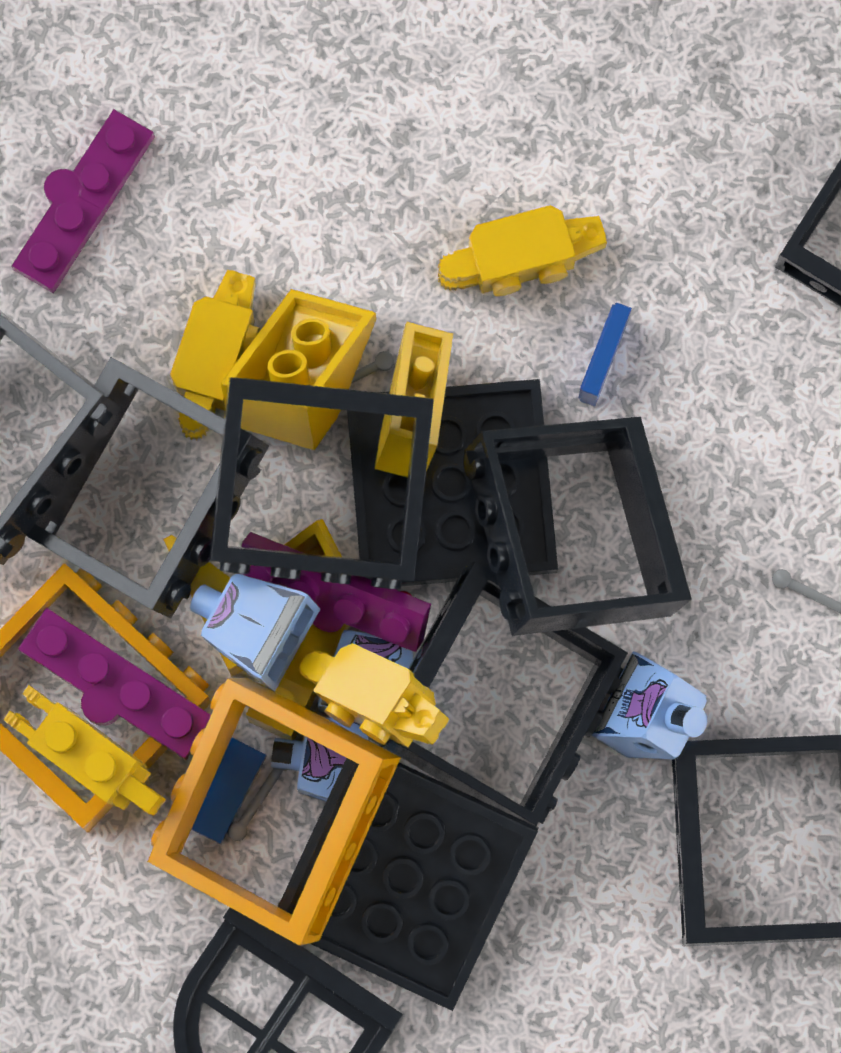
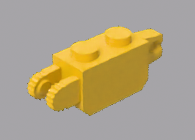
(521, 250)
(212, 344)
(375, 695)
(87, 754)

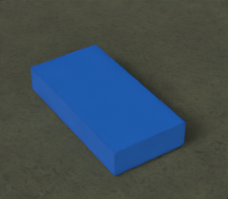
(604, 354)
(228, 790)

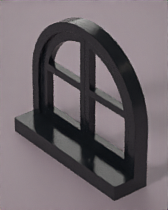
(294, 962)

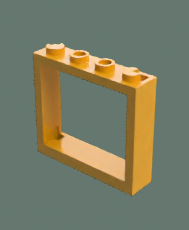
(150, 648)
(342, 842)

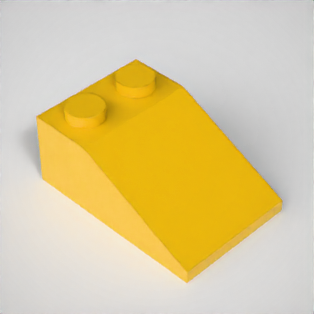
(304, 344)

